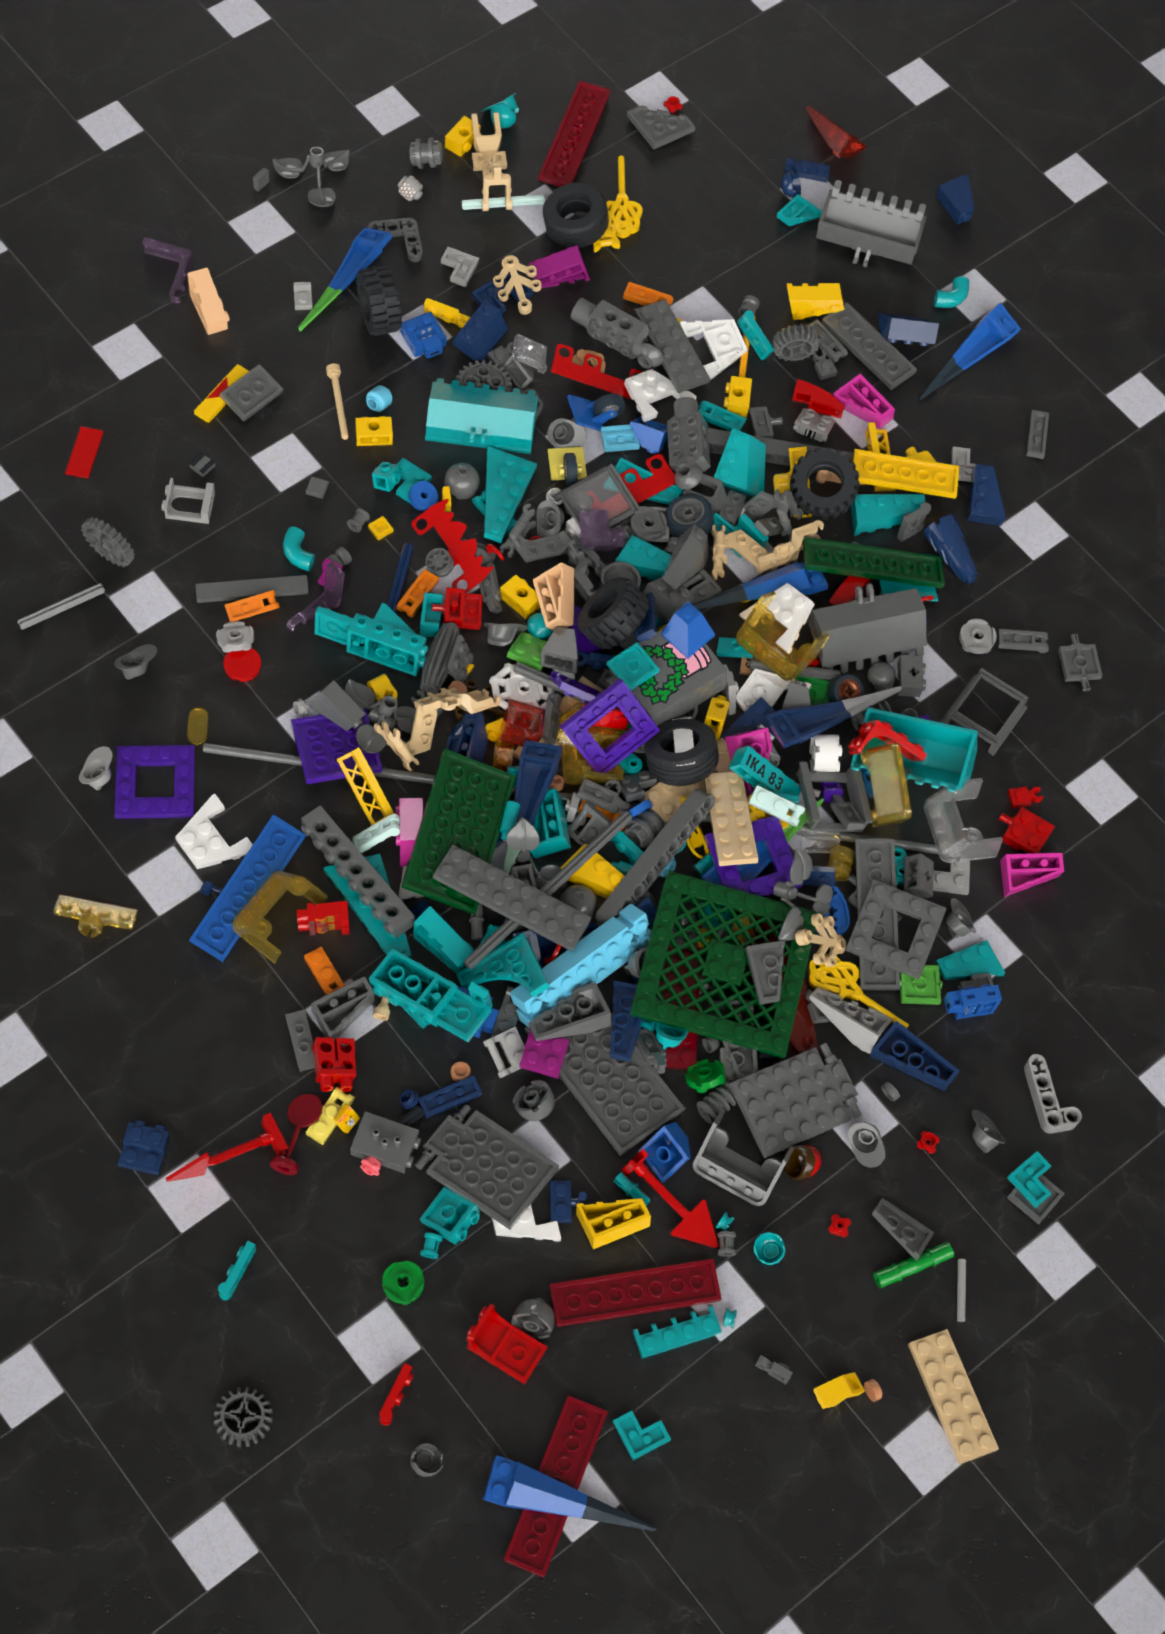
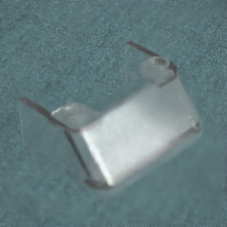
(951, 838)

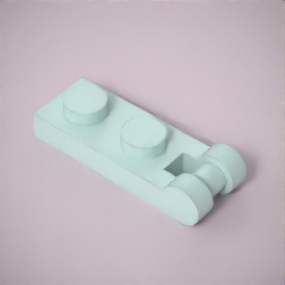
(776, 805)
(377, 833)

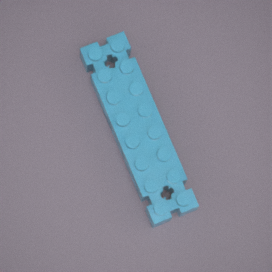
(590, 962)

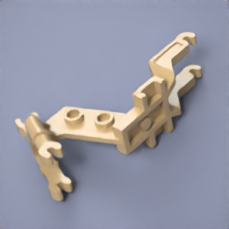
(490, 161)
(755, 553)
(426, 717)

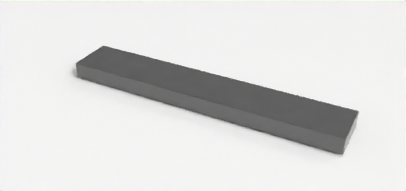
(247, 588)

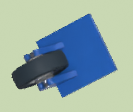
(595, 413)

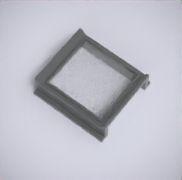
(600, 491)

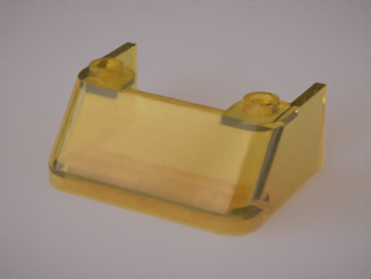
(761, 640)
(888, 784)
(250, 921)

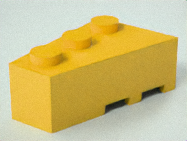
(814, 300)

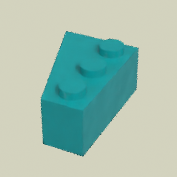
(645, 558)
(551, 826)
(441, 940)

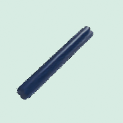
(400, 576)

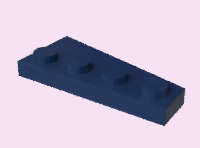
(647, 629)
(624, 1026)

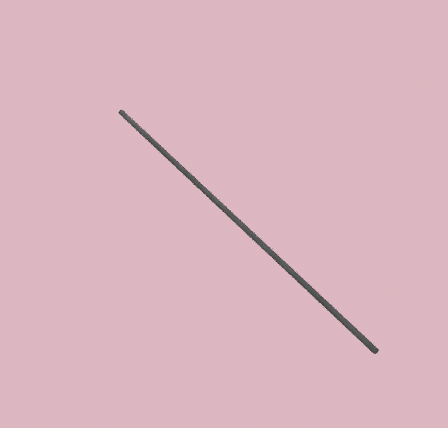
(429, 778)

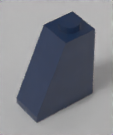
(957, 198)

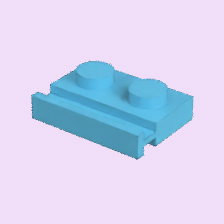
(619, 438)

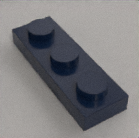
(450, 1097)

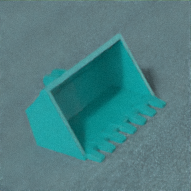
(481, 416)
(948, 749)

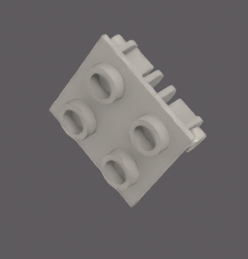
(813, 421)

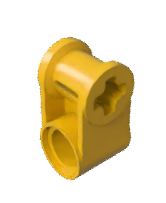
(382, 687)

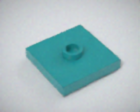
(633, 666)

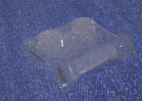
(530, 353)

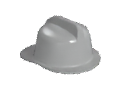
(96, 768)

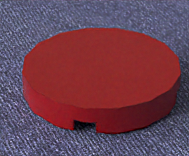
(242, 664)

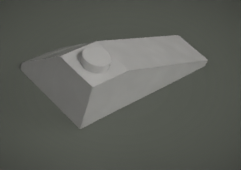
(859, 1025)

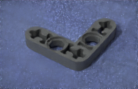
(405, 232)

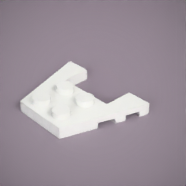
(722, 339)
(649, 388)
(790, 610)
(763, 685)
(204, 843)
(527, 1228)

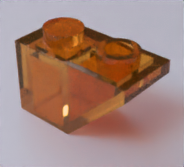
(503, 755)

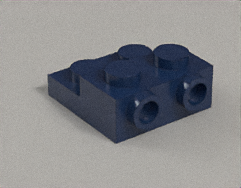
(144, 1147)

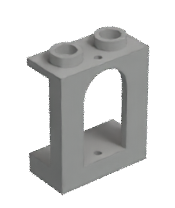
(174, 491)

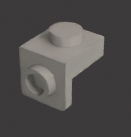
(572, 808)

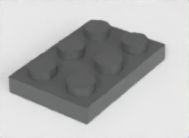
(251, 392)

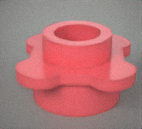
(370, 1166)

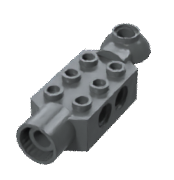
(617, 331)
(688, 443)

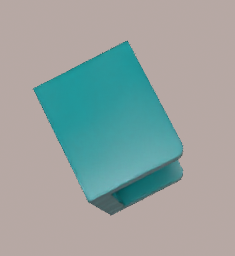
(430, 619)

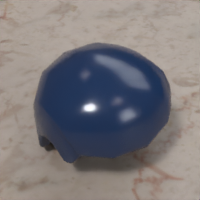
(790, 184)

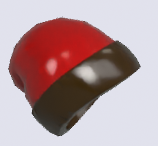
(803, 1162)

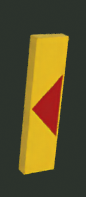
(213, 403)

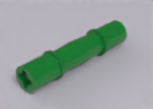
(911, 1266)

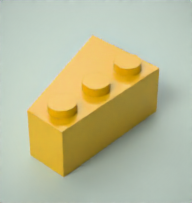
(596, 875)
(612, 1221)

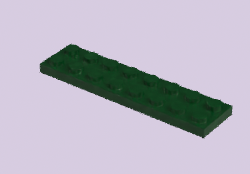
(873, 562)

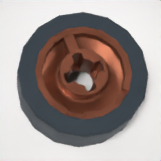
(840, 684)

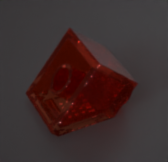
(522, 723)

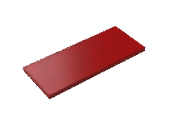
(84, 452)

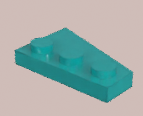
(970, 961)

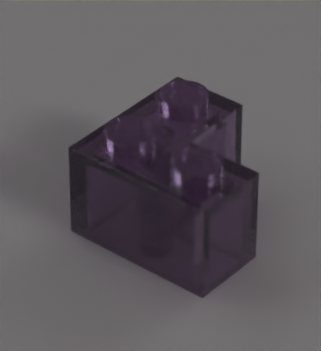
(596, 531)

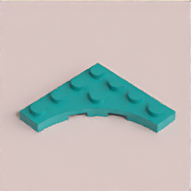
(510, 962)

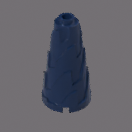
(948, 541)

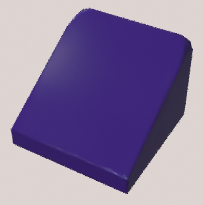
(829, 789)

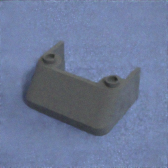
(735, 1171)

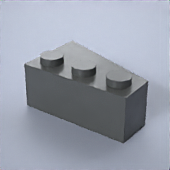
(342, 1007)

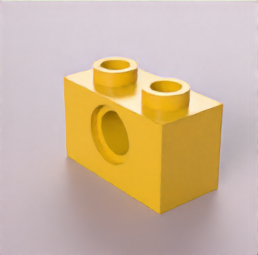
(460, 137)
(738, 395)
(374, 431)
(525, 605)

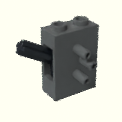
(388, 1140)

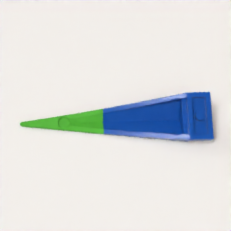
(362, 253)
(753, 870)

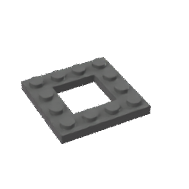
(883, 954)

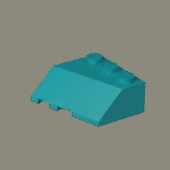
(743, 464)

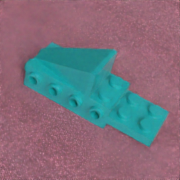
(381, 638)
(427, 996)

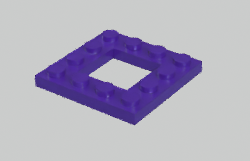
(615, 695)
(179, 806)
(772, 832)

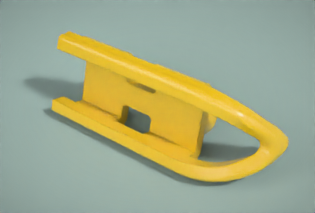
(697, 840)

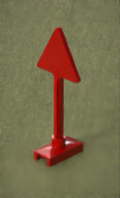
(271, 1136)
(695, 1224)

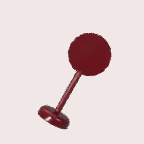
(301, 1113)

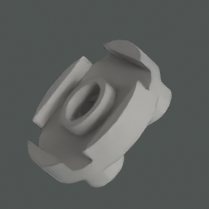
(244, 637)
(974, 645)

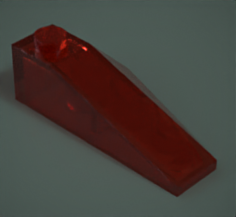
(835, 136)

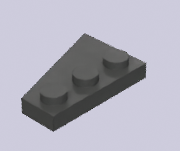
(766, 970)
(903, 1228)

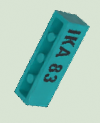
(759, 771)

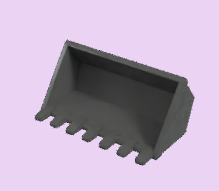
(871, 225)
(870, 628)

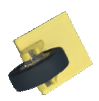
(567, 464)

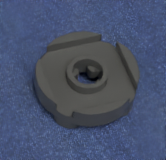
(646, 533)

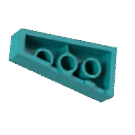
(882, 510)

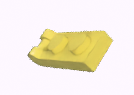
(325, 1125)

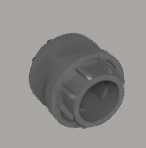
(425, 153)
(644, 828)

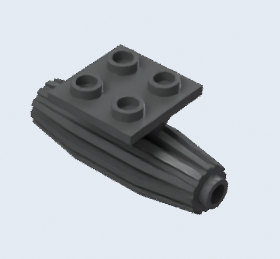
(446, 656)

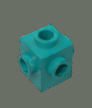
(386, 476)

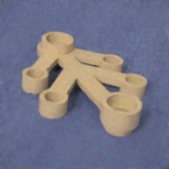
(516, 280)
(836, 943)

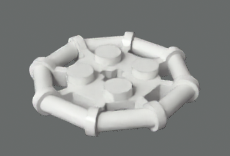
(513, 685)

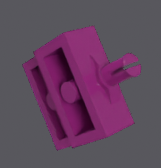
(544, 1055)

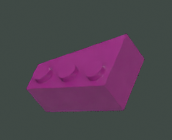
(560, 267)

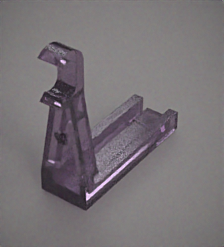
(173, 253)
(329, 599)

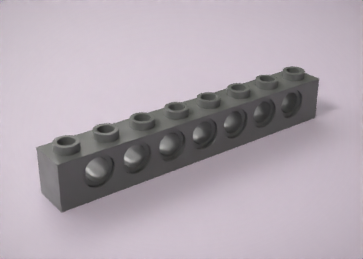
(319, 819)

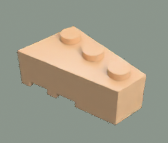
(207, 301)
(556, 596)

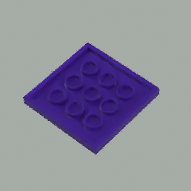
(322, 742)

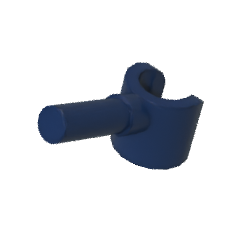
(207, 887)

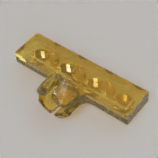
(94, 914)

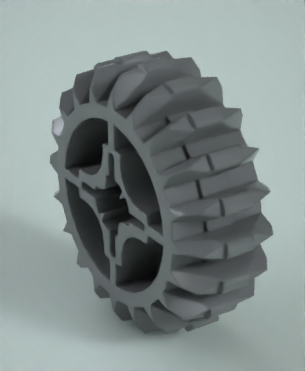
(795, 342)
(234, 1414)

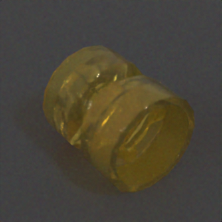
(842, 860)

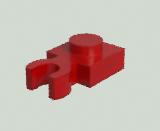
(1021, 797)

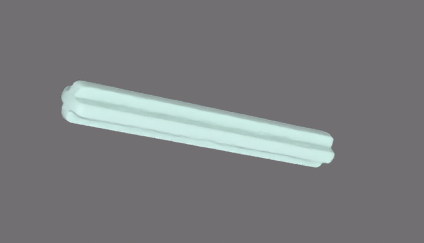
(500, 202)

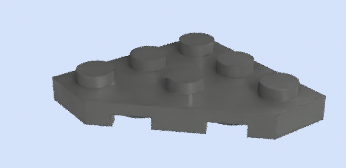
(659, 126)

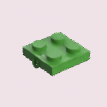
(527, 650)
(924, 990)

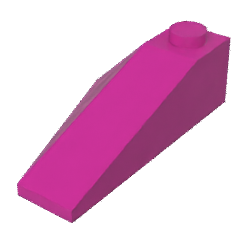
(757, 739)

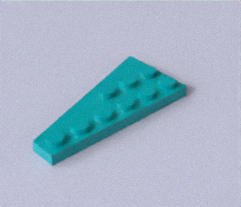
(505, 486)
(374, 926)

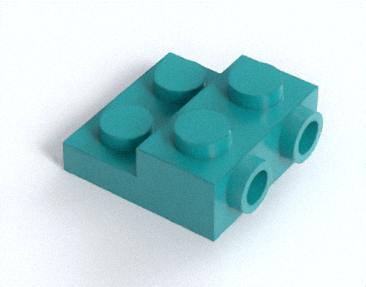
(451, 1215)

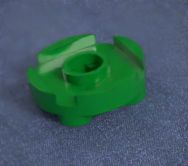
(714, 1075)
(405, 1294)

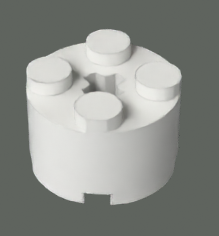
(825, 753)

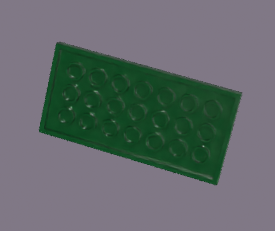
(460, 811)

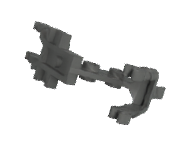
(734, 504)
(549, 547)

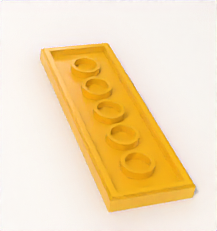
(906, 473)

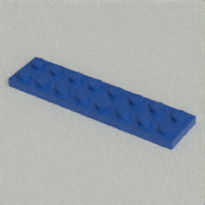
(267, 855)

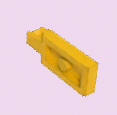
(445, 312)

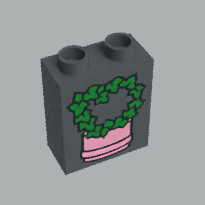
(680, 682)

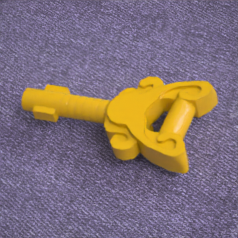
(608, 239)

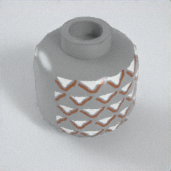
(410, 188)

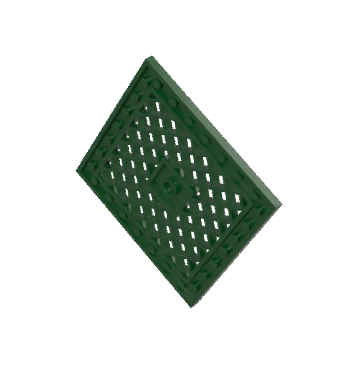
(722, 964)

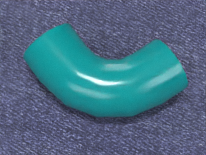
(956, 296)
(294, 551)

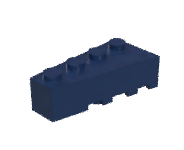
(912, 1056)

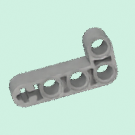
(1048, 1093)

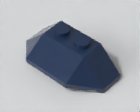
(469, 737)

